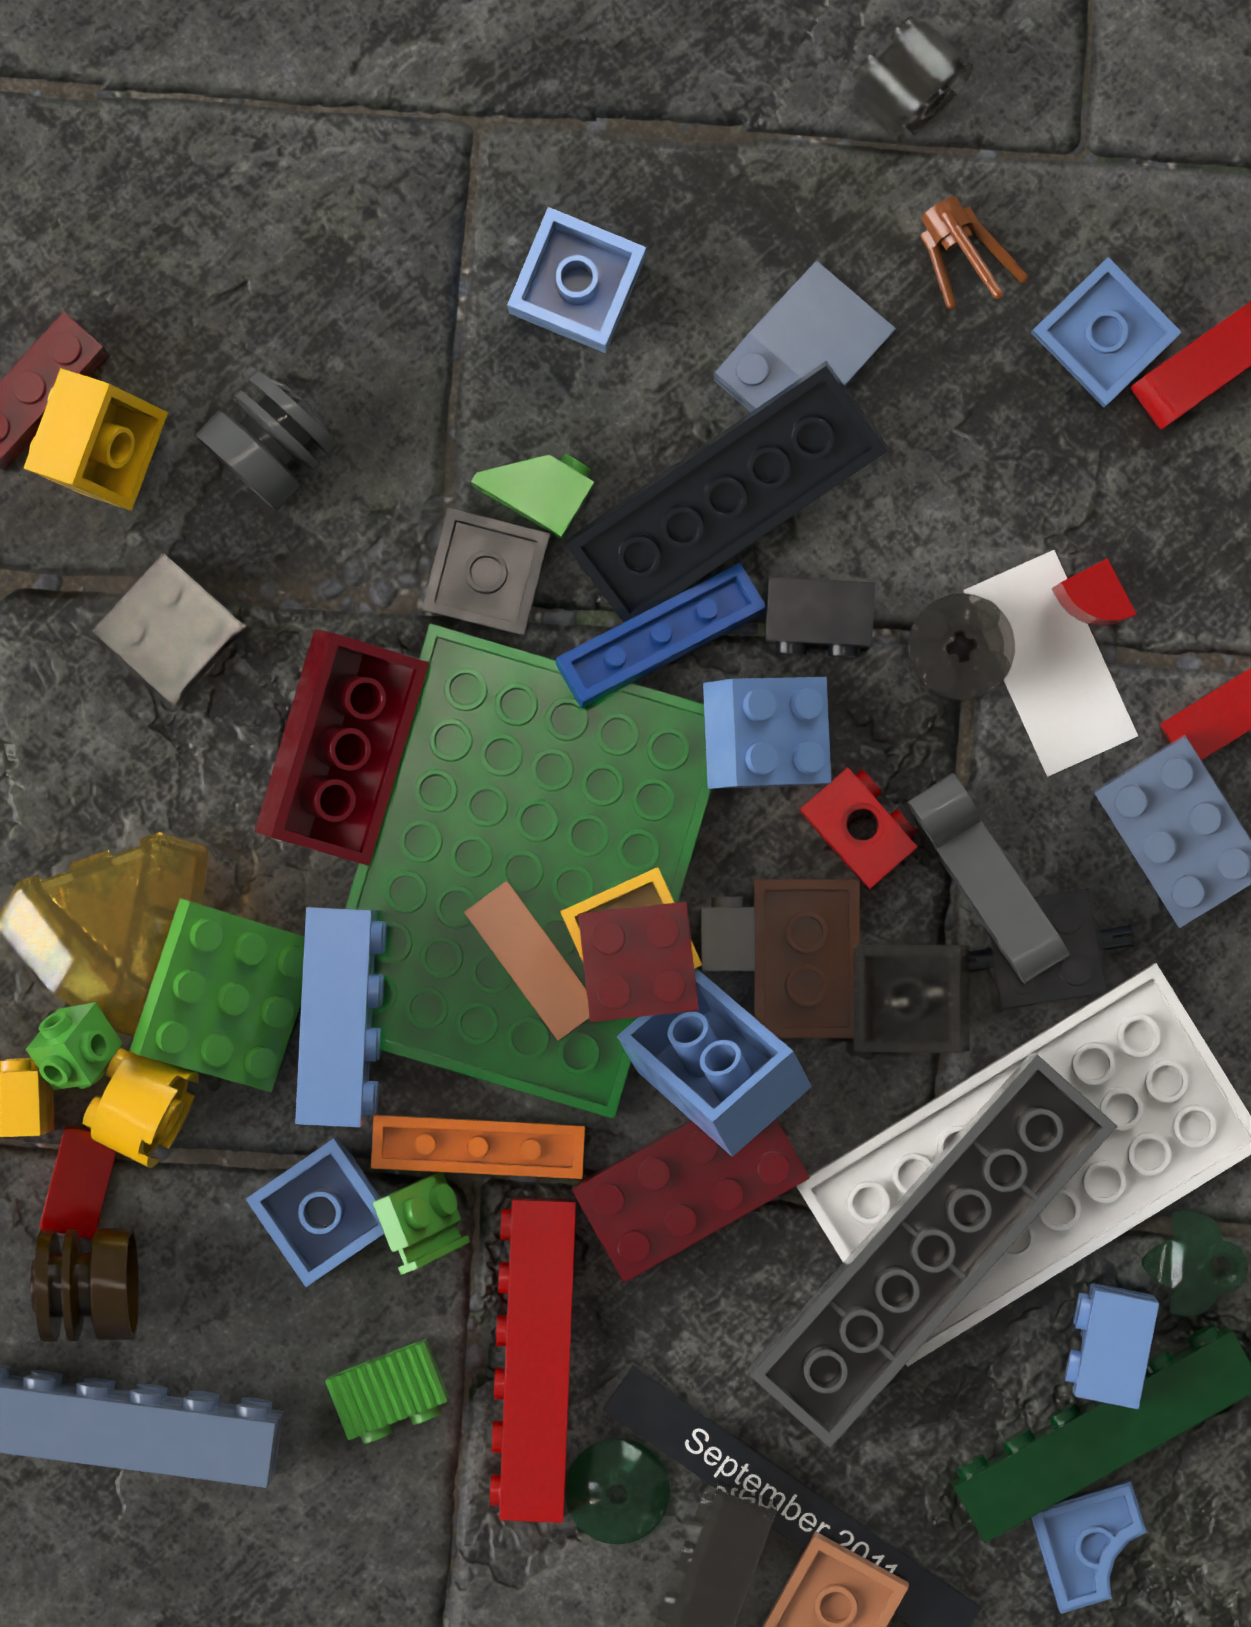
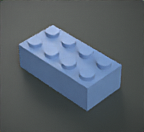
(337, 1017)

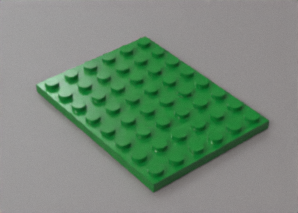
(530, 792)

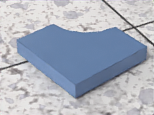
(1084, 1538)

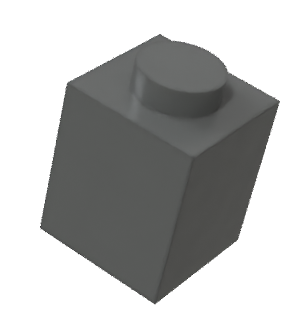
(727, 935)

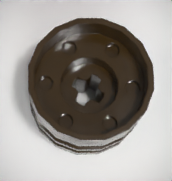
(86, 1284)

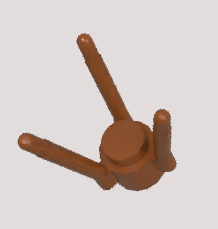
(952, 227)

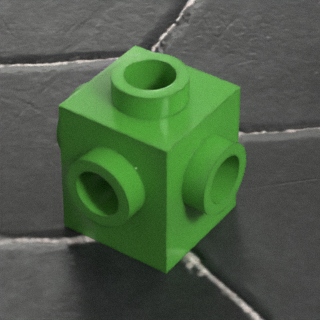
(74, 1046)

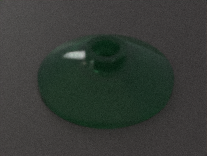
(620, 1463)

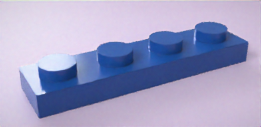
(660, 635)

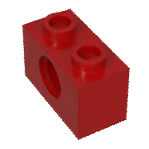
(865, 858)

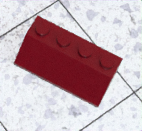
(341, 747)

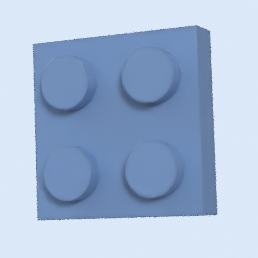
(1106, 332)

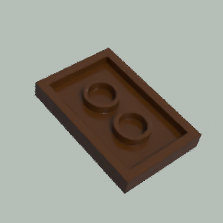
(806, 956)

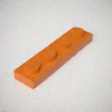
(477, 1146)

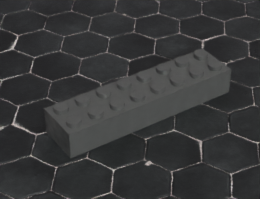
(931, 1249)

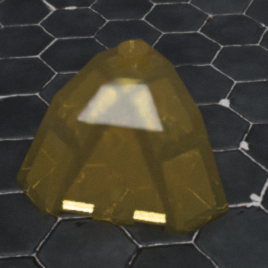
(105, 923)

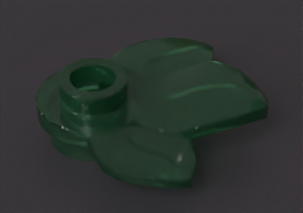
(1187, 1262)

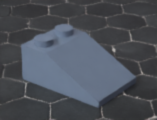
(807, 326)

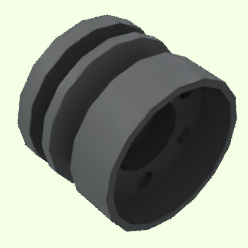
(267, 439)

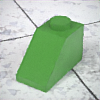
(540, 490)

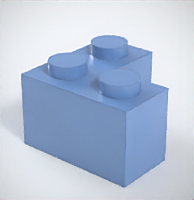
(1115, 1344)

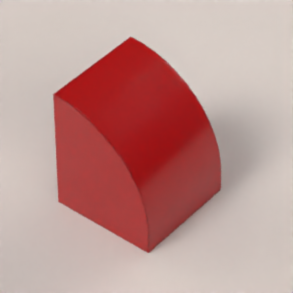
(1095, 596)

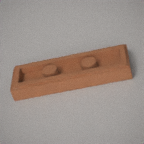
(531, 959)

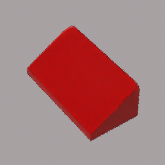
(78, 1183)

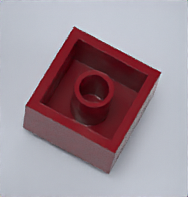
(638, 961)

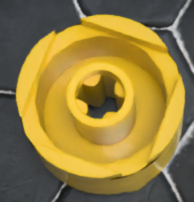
(140, 1106)

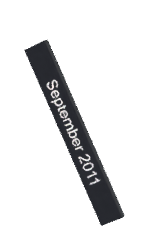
(720, 1455)

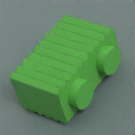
(388, 1391)

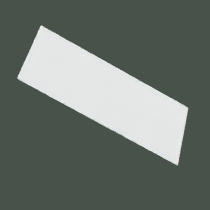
(1056, 669)

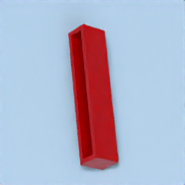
(536, 1359)

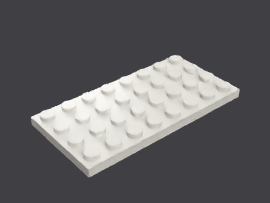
(1132, 1060)

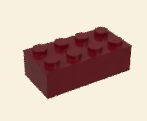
(682, 1192)

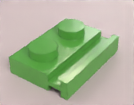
(421, 1221)

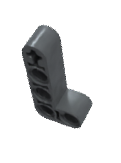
(987, 878)

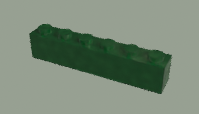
(1102, 1436)

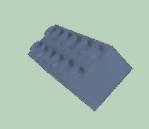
(139, 1428)

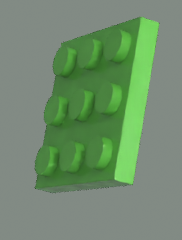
(223, 996)

